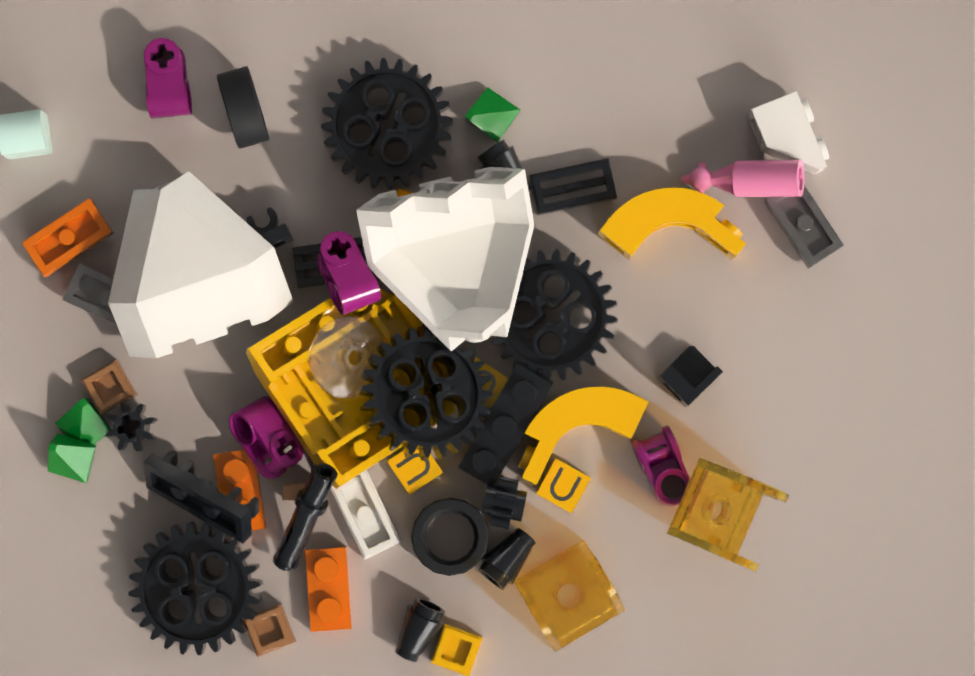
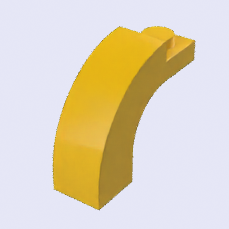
(668, 208)
(597, 406)

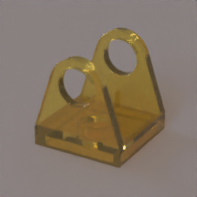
(739, 503)
(598, 596)

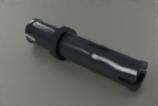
(310, 504)

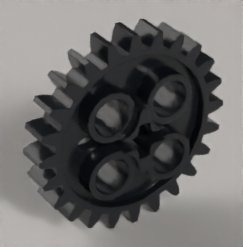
(353, 109)
(575, 343)
(389, 399)
(158, 588)

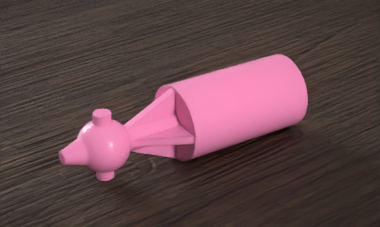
(751, 178)

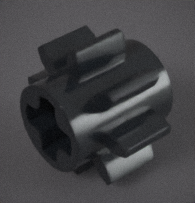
(122, 420)
(504, 502)

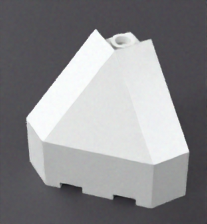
(453, 251)
(190, 270)

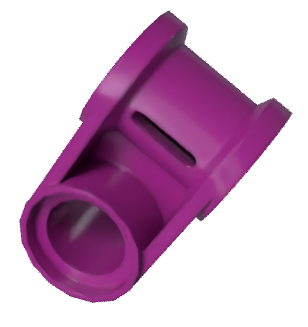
(167, 87)
(348, 279)
(265, 435)
(661, 463)

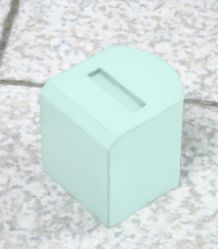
(25, 134)

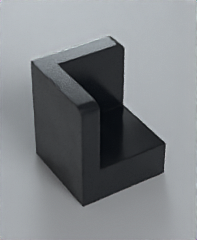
(689, 375)

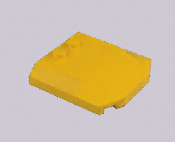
(330, 426)

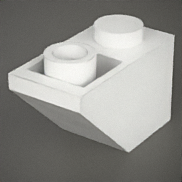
(786, 133)

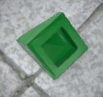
(492, 114)
(83, 423)
(70, 457)

